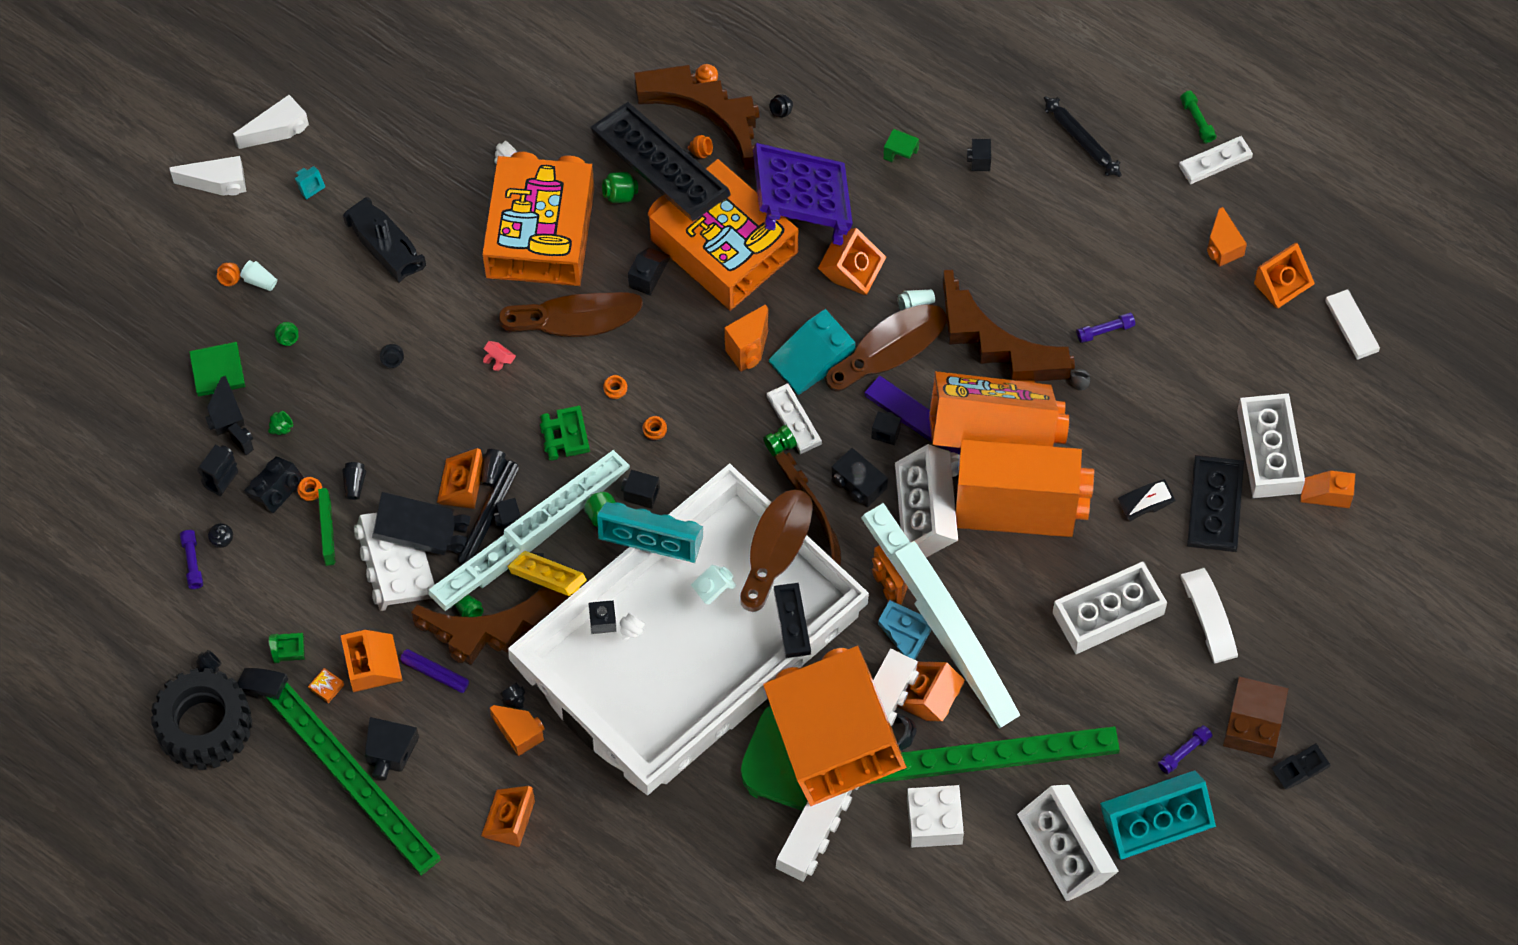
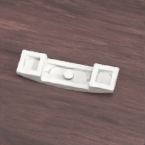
(1211, 615)

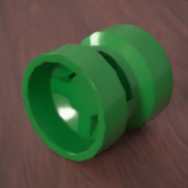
(780, 440)

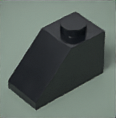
(647, 270)
(223, 409)

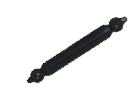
(1082, 136)

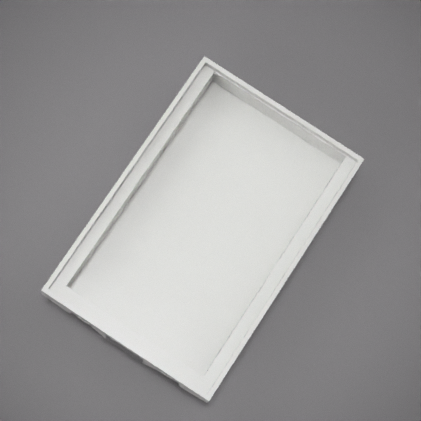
(696, 665)

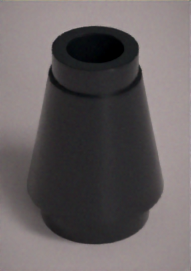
(492, 466)
(353, 479)

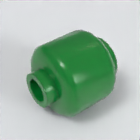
(619, 187)
(595, 503)

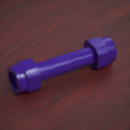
(1124, 321)
(194, 577)
(1170, 762)

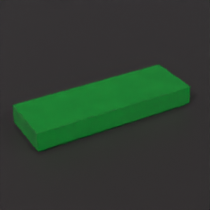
(326, 526)

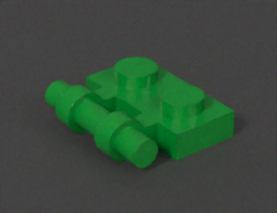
(572, 430)

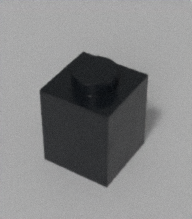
(640, 489)

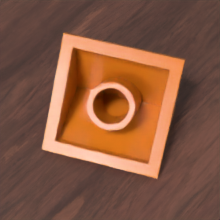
(1284, 276)
(461, 479)
(509, 815)

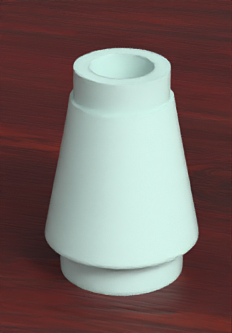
(257, 275)
(915, 298)

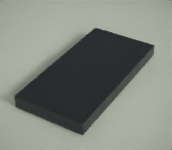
(1215, 503)

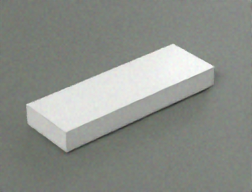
(1215, 160)
(1352, 324)
(794, 417)

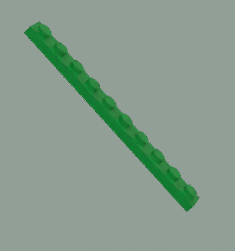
(1006, 753)
(355, 780)

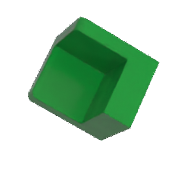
(900, 144)

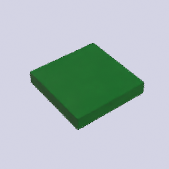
(213, 363)

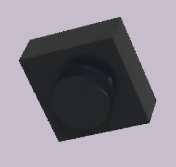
(242, 438)

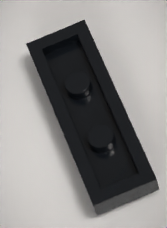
(792, 620)

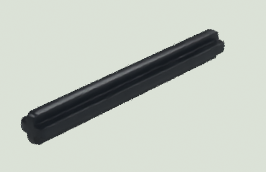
(486, 515)

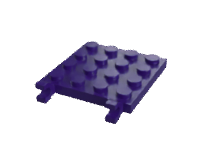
(802, 189)

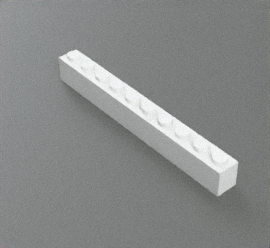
(817, 821)

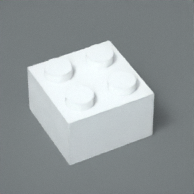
(935, 816)

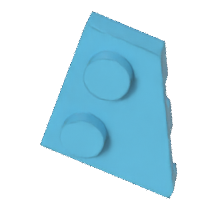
(904, 628)

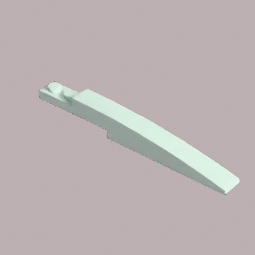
(528, 531)
(942, 615)

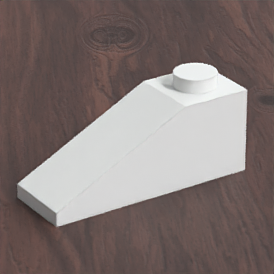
(274, 124)
(214, 176)

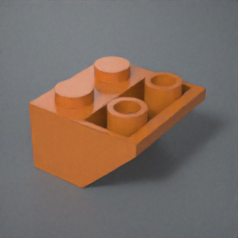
(886, 573)
(371, 659)

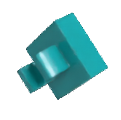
(309, 182)

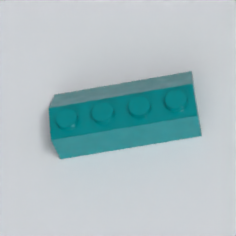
(649, 531)
(1158, 814)

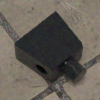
(389, 746)

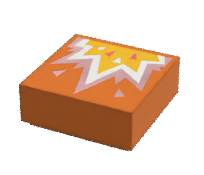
(326, 685)

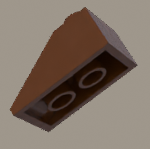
(1256, 717)

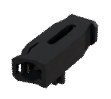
(384, 239)

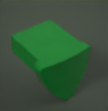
(287, 647)

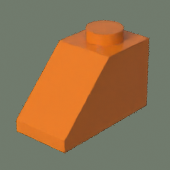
(1225, 240)
(1329, 489)
(518, 727)

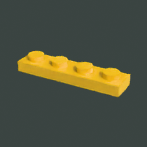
(547, 573)

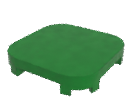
(767, 767)

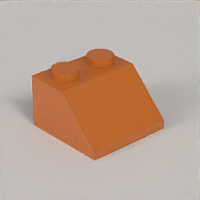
(853, 263)
(747, 338)
(933, 691)

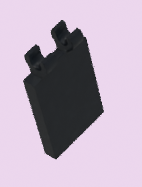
(419, 524)

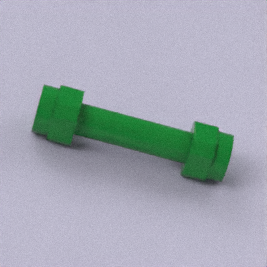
(1190, 102)

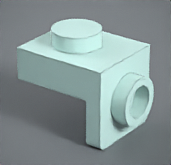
(713, 583)

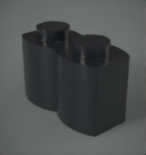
(218, 469)

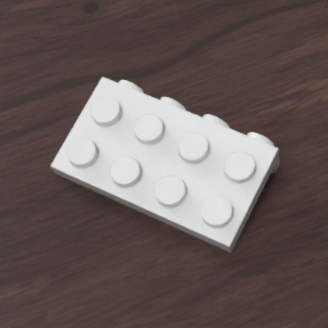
(395, 570)

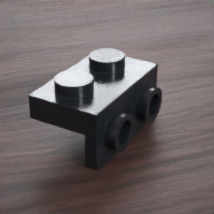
(274, 483)

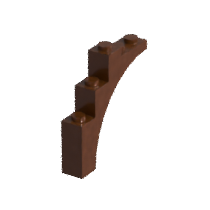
(680, 88)
(501, 630)

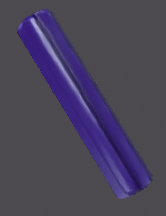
(434, 670)

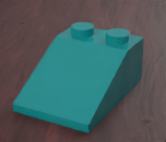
(812, 352)

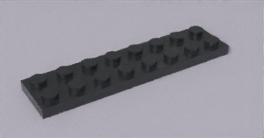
(660, 161)

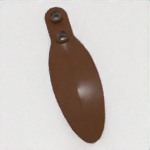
(574, 314)
(890, 344)
(799, 482)
(776, 544)

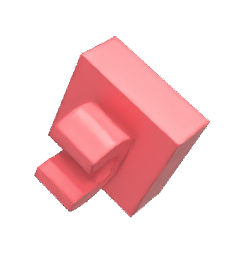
(499, 353)

